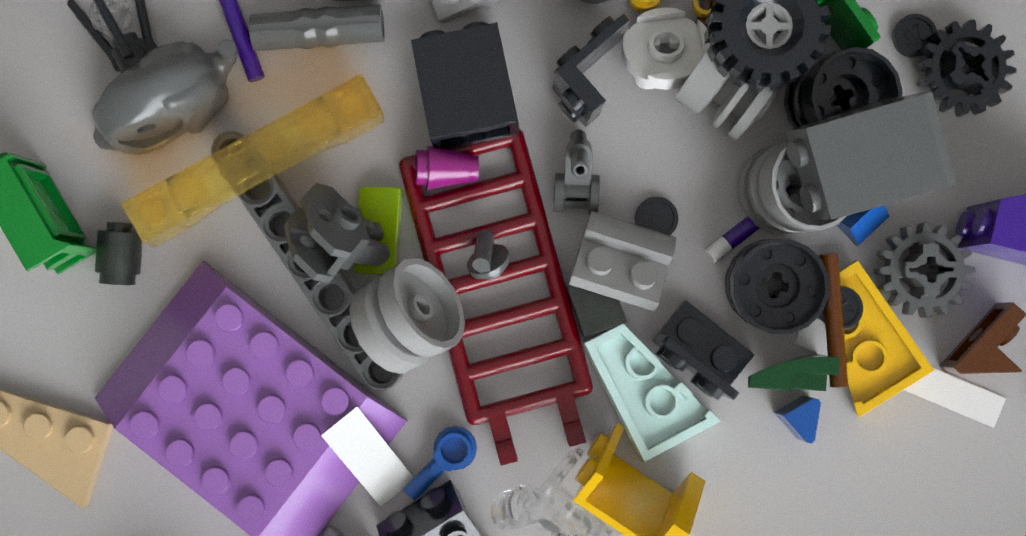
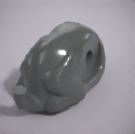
(163, 97)

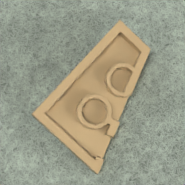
(54, 443)

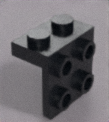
(578, 96)
(434, 514)

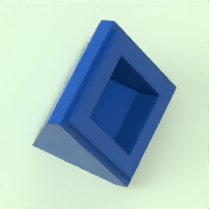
(862, 224)
(801, 417)

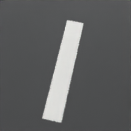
(935, 387)

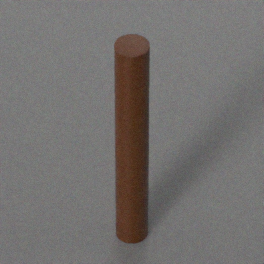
(834, 320)

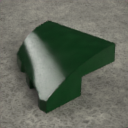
(801, 373)

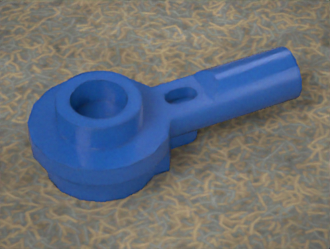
(453, 450)

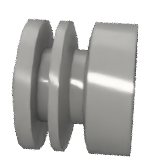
(708, 85)
(765, 194)

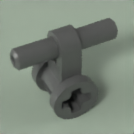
(577, 186)

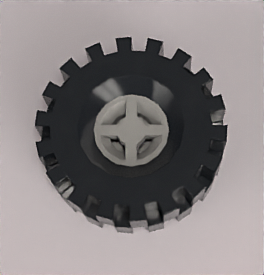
(790, 45)

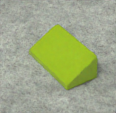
(385, 208)

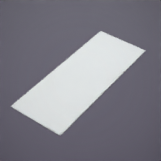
(368, 456)

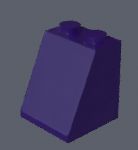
(995, 229)

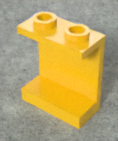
(630, 498)

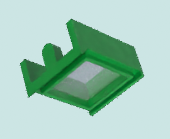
(38, 217)

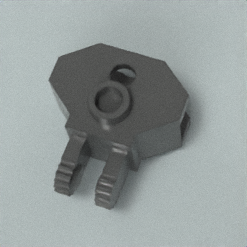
(335, 235)

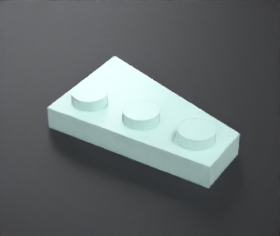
(645, 395)

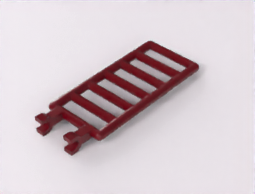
(558, 302)

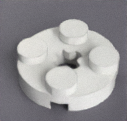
(643, 39)

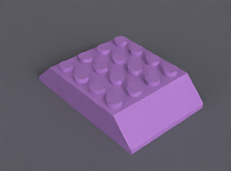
(241, 409)

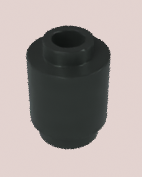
(118, 254)

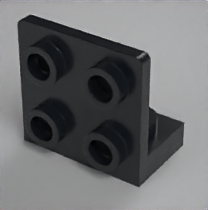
(704, 349)

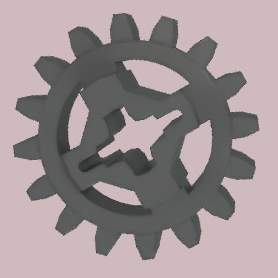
(925, 253)

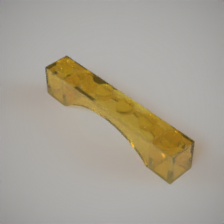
(220, 177)

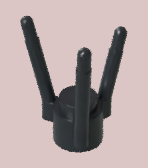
(127, 47)

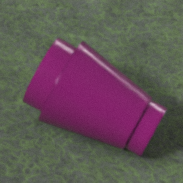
(444, 168)

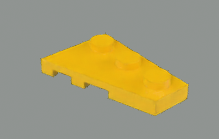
(878, 348)

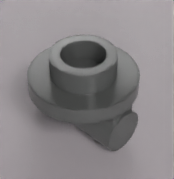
(488, 258)

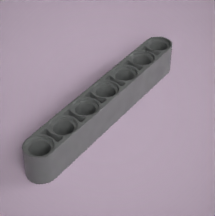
(265, 214)

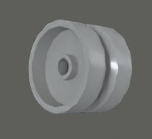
(407, 316)

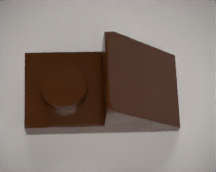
(979, 349)

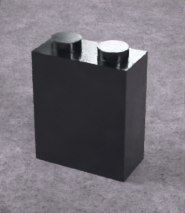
(465, 86)

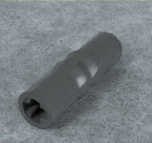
(316, 27)

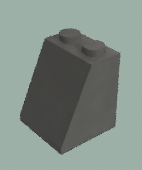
(871, 156)

